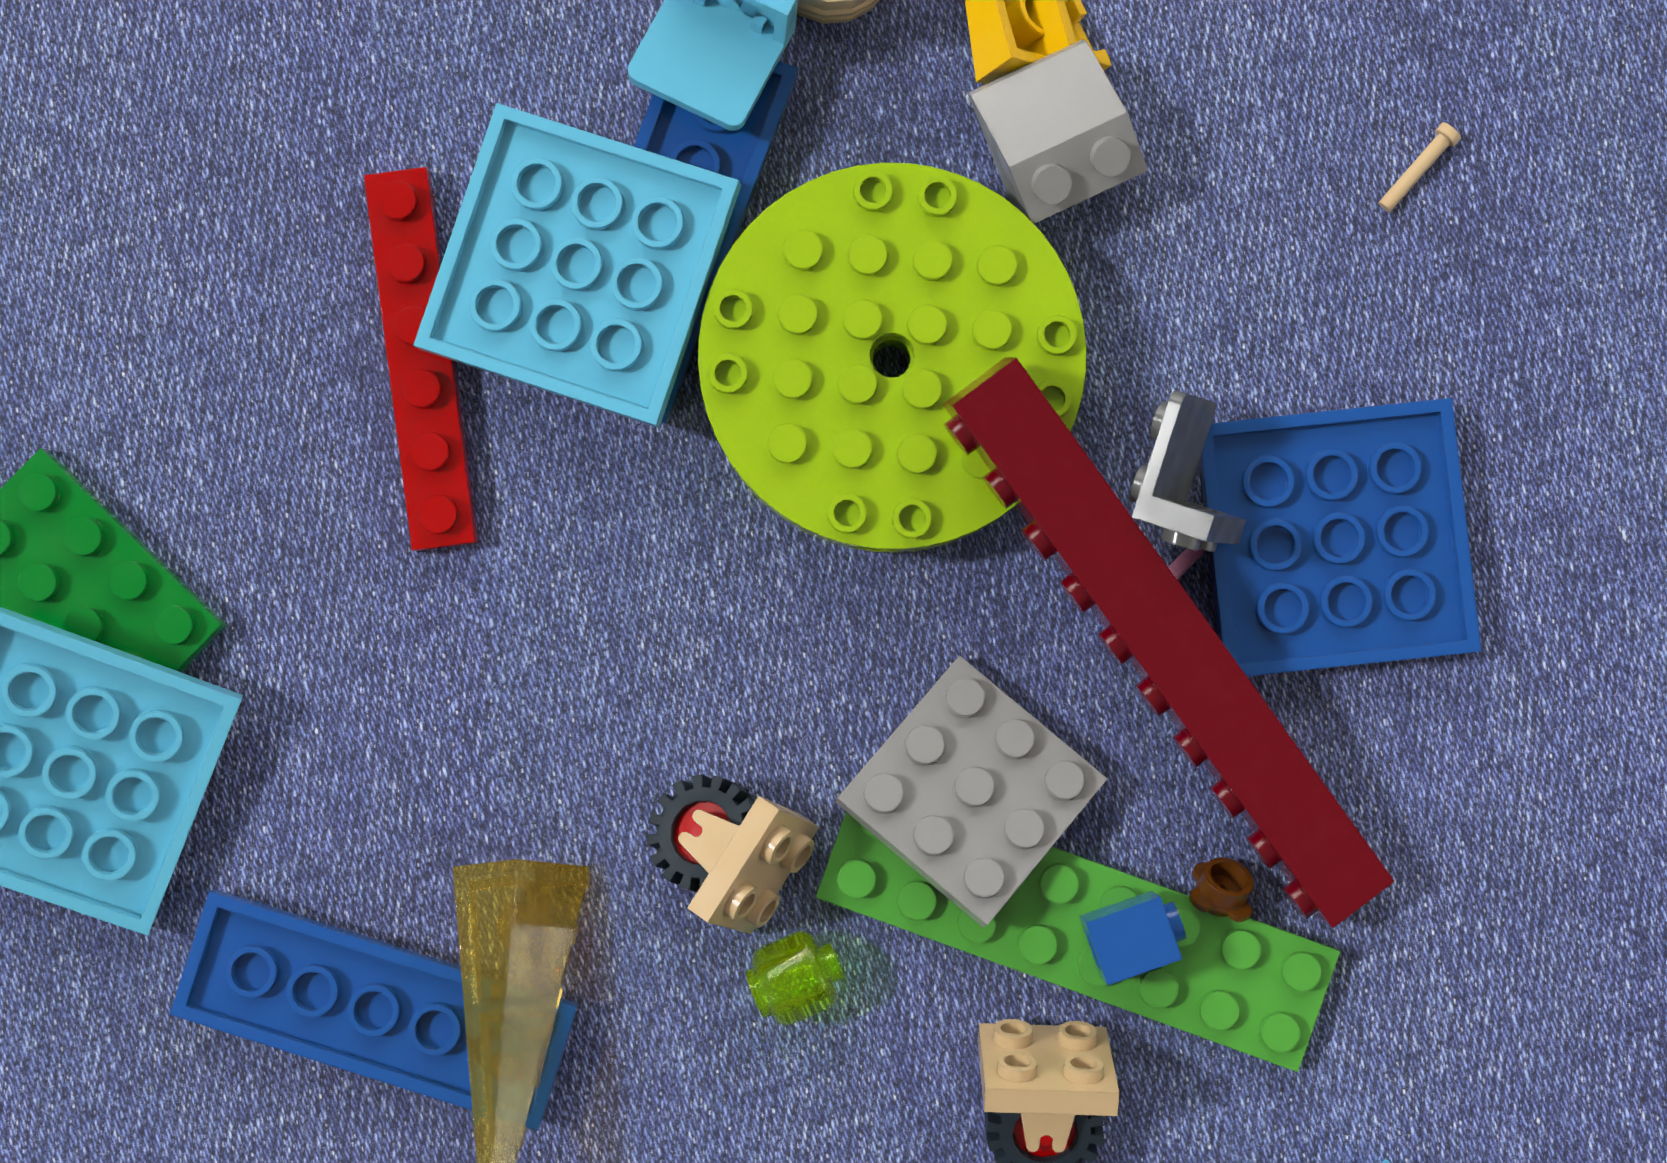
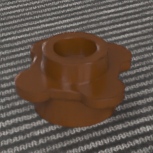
(1222, 888)

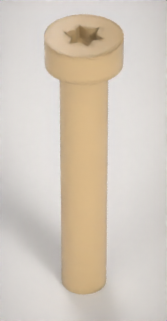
(1445, 137)

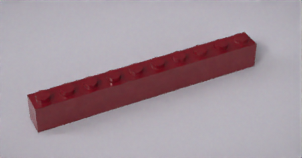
(1166, 641)

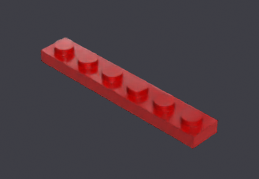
(421, 382)

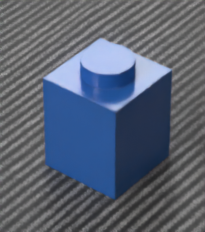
(1133, 936)

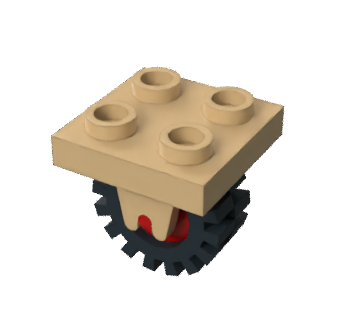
(729, 849)
(1046, 1090)

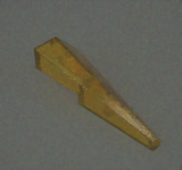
(513, 955)

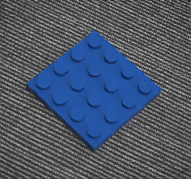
(1345, 538)

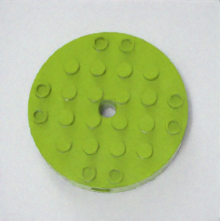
(830, 282)

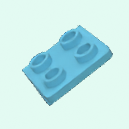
(713, 55)

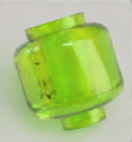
(794, 978)

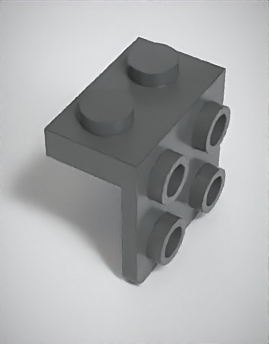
(1166, 481)

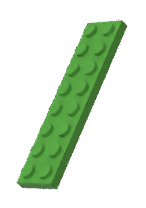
(1235, 979)

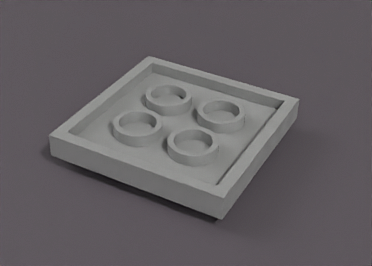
(971, 791)

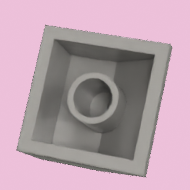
(1057, 132)

